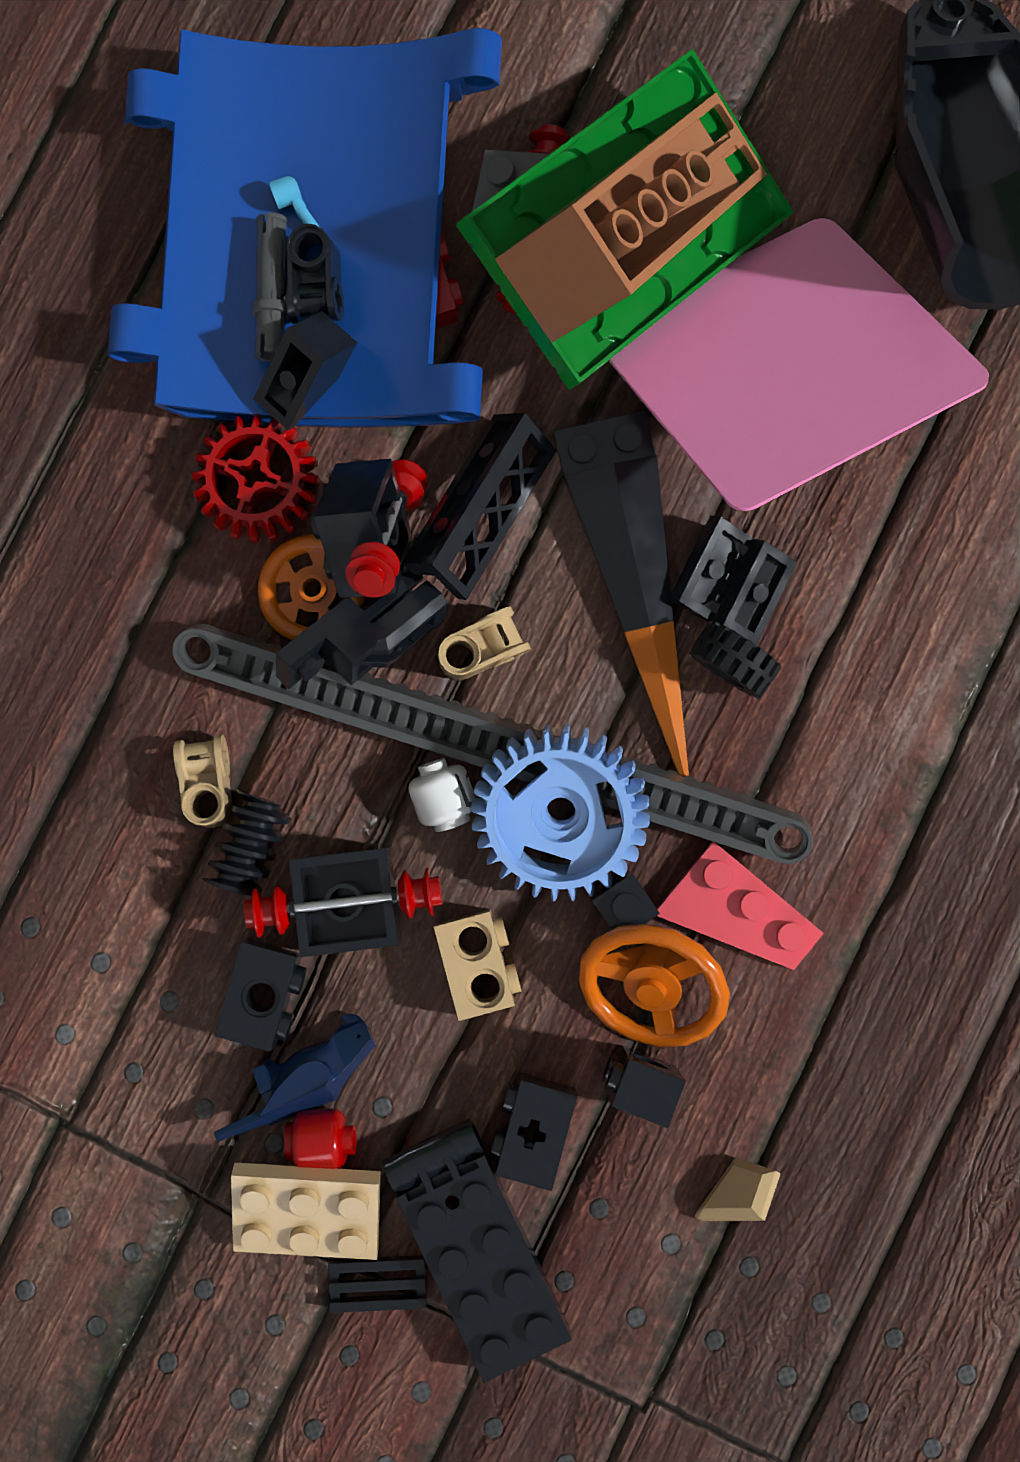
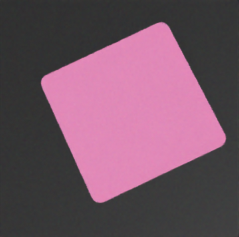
(794, 365)

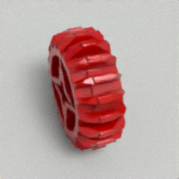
(261, 459)

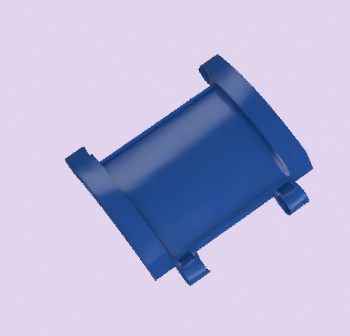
(369, 159)

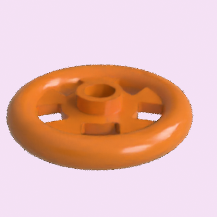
(278, 570)

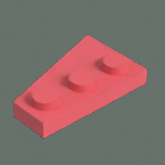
(738, 909)

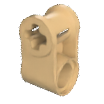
(485, 644)
(204, 777)

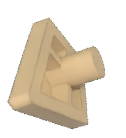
(740, 1194)

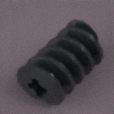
(248, 845)

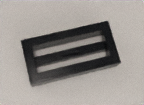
(380, 1302)

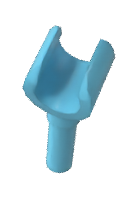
(287, 193)

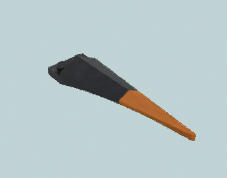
(618, 499)

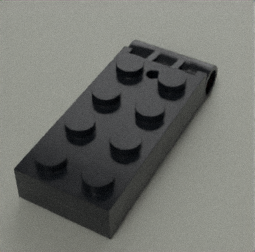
(477, 1250)

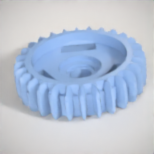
(585, 839)

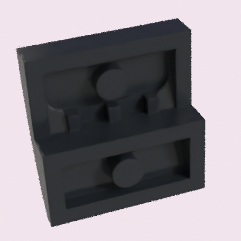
(733, 579)

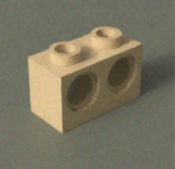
(464, 966)

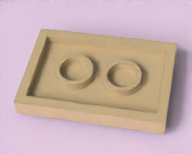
(305, 1211)

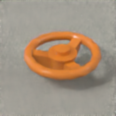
(653, 982)

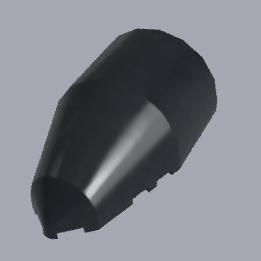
(963, 145)

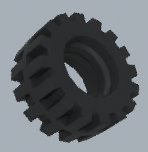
(735, 659)

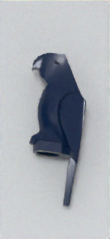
(307, 1077)

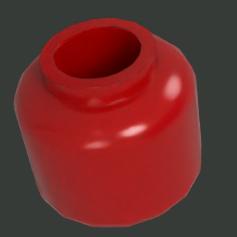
(319, 1139)

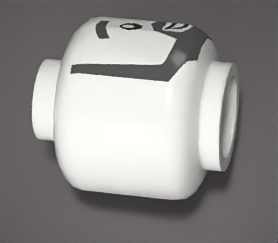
(442, 795)

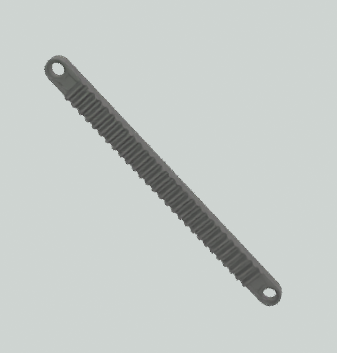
(475, 736)

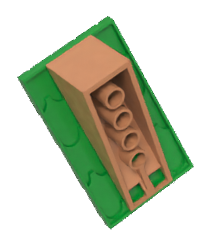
(626, 219)

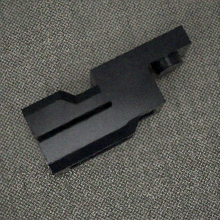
(364, 636)

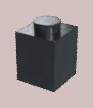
(624, 903)

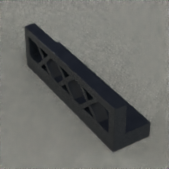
(477, 492)

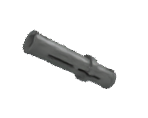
(270, 300)

